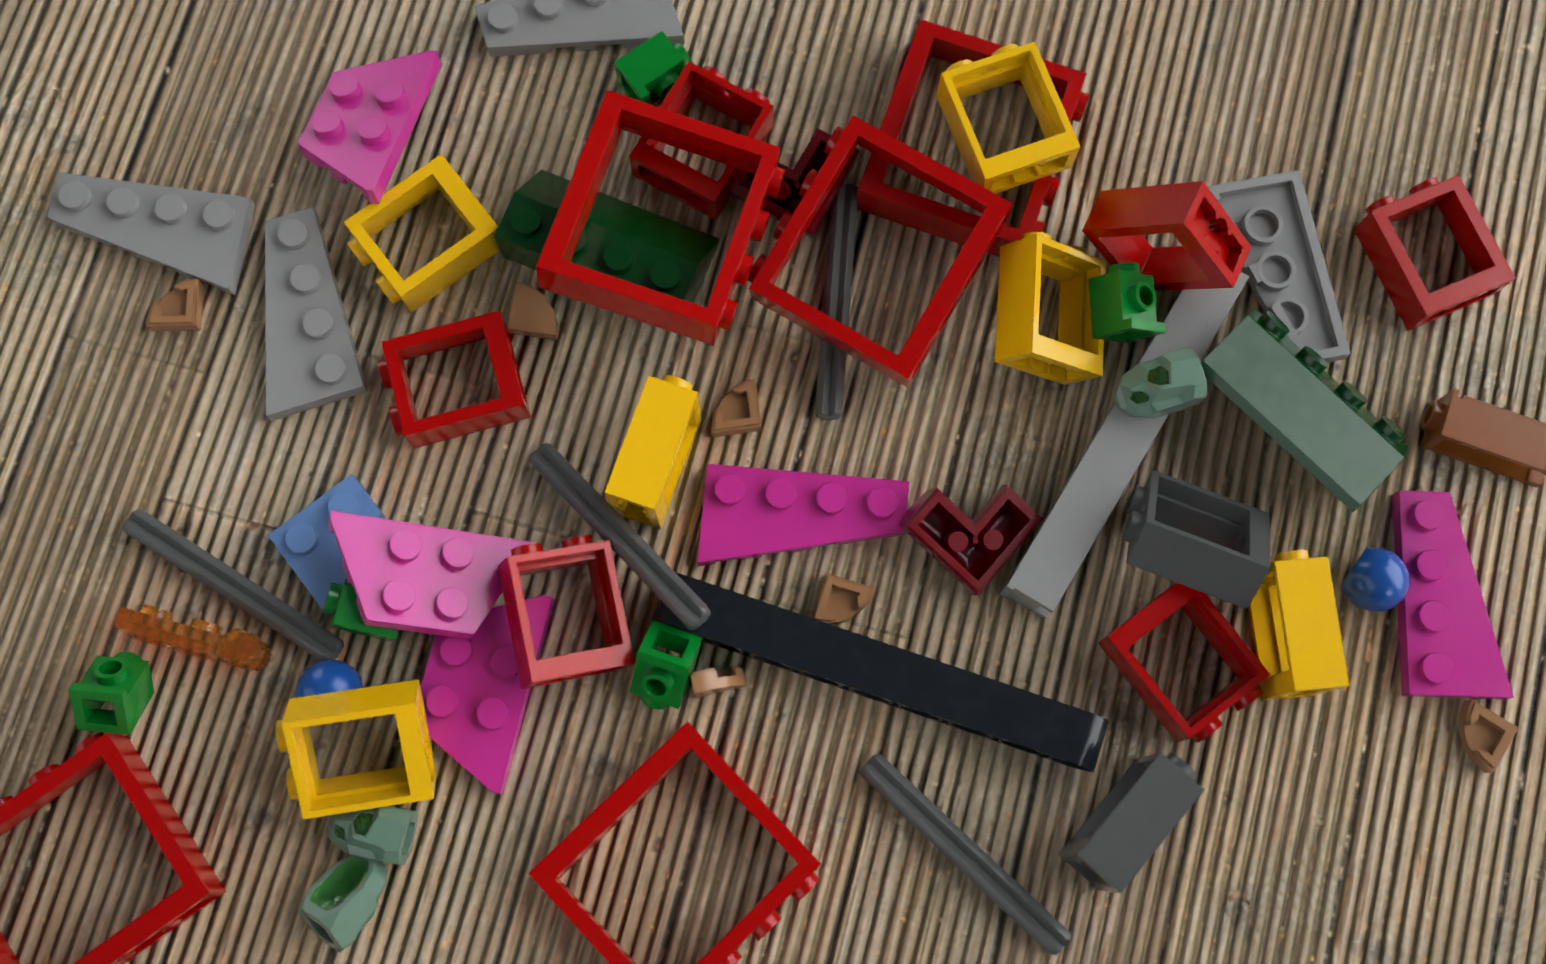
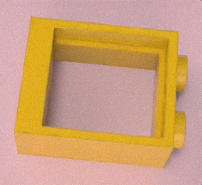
(1024, 163)
(446, 267)
(1018, 340)
(654, 450)
(1298, 628)
(366, 789)

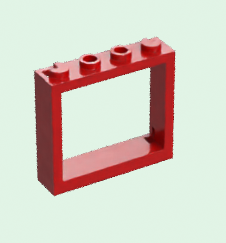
(814, 191)
(929, 215)
(631, 300)
(624, 799)
(198, 878)

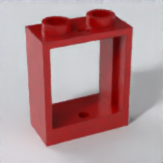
(680, 180)
(1207, 255)
(1397, 270)
(463, 421)
(575, 551)
(1220, 635)

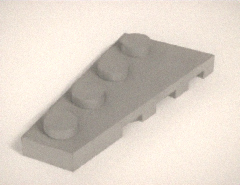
(541, 25)
(176, 227)
(1286, 259)
(306, 325)

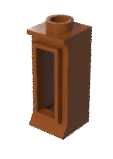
(1486, 437)

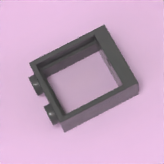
(1198, 538)
(1132, 821)

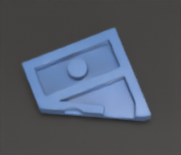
(308, 541)

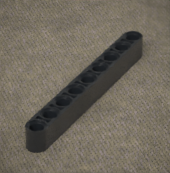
(895, 676)

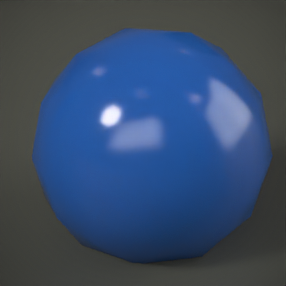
(1377, 580)
(327, 677)

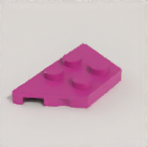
(368, 119)
(420, 573)
(477, 696)

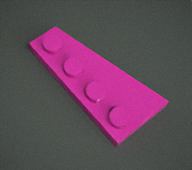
(779, 511)
(1443, 619)

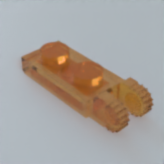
(197, 639)

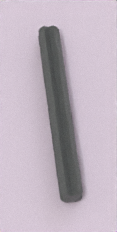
(837, 301)
(622, 537)
(233, 586)
(966, 854)

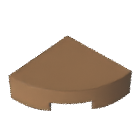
(179, 308)
(532, 314)
(738, 411)
(840, 599)
(711, 681)
(1484, 735)

